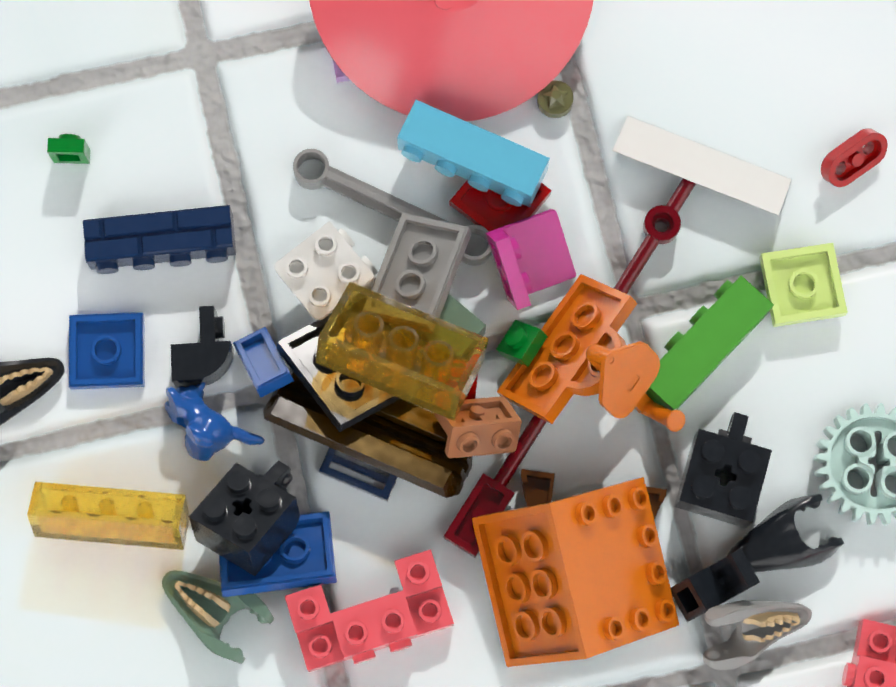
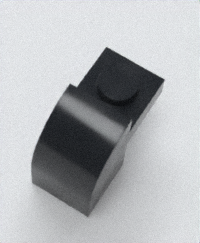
(204, 360)
(714, 585)

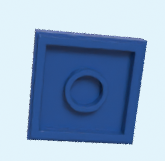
(106, 351)

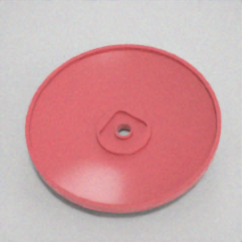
(451, 53)

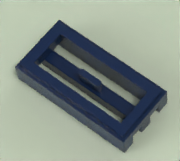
(356, 483)

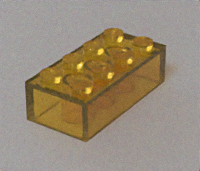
(401, 350)

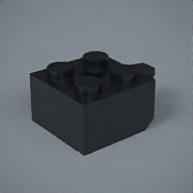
(739, 459)
(247, 516)

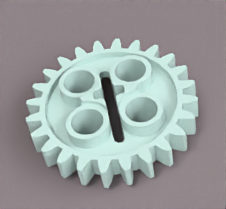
(842, 458)

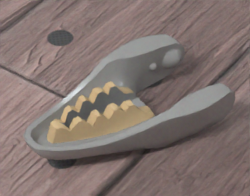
(756, 629)

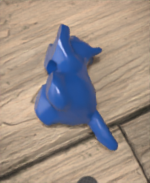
(205, 428)

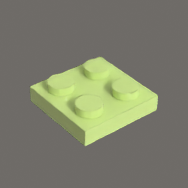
(803, 284)

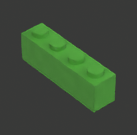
(708, 342)

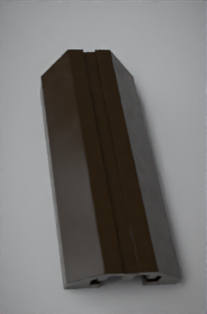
(394, 439)

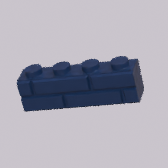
(159, 238)

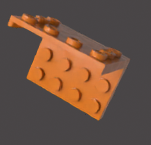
(576, 575)

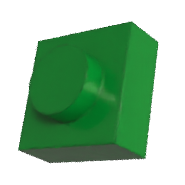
(68, 149)
(521, 343)

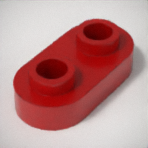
(852, 159)

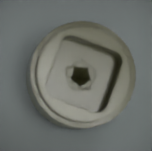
(555, 99)

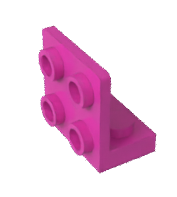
(531, 256)

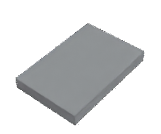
(422, 262)

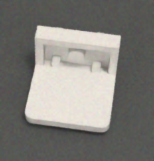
(322, 269)

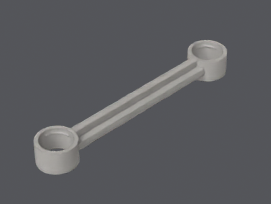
(373, 197)

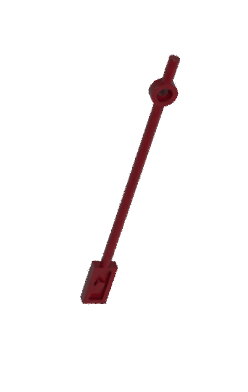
(492, 494)

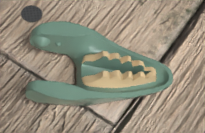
(207, 611)

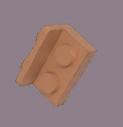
(482, 428)

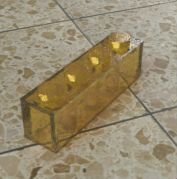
(109, 515)

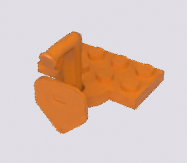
(578, 346)

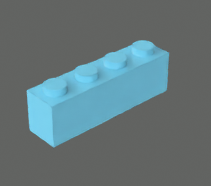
(472, 154)

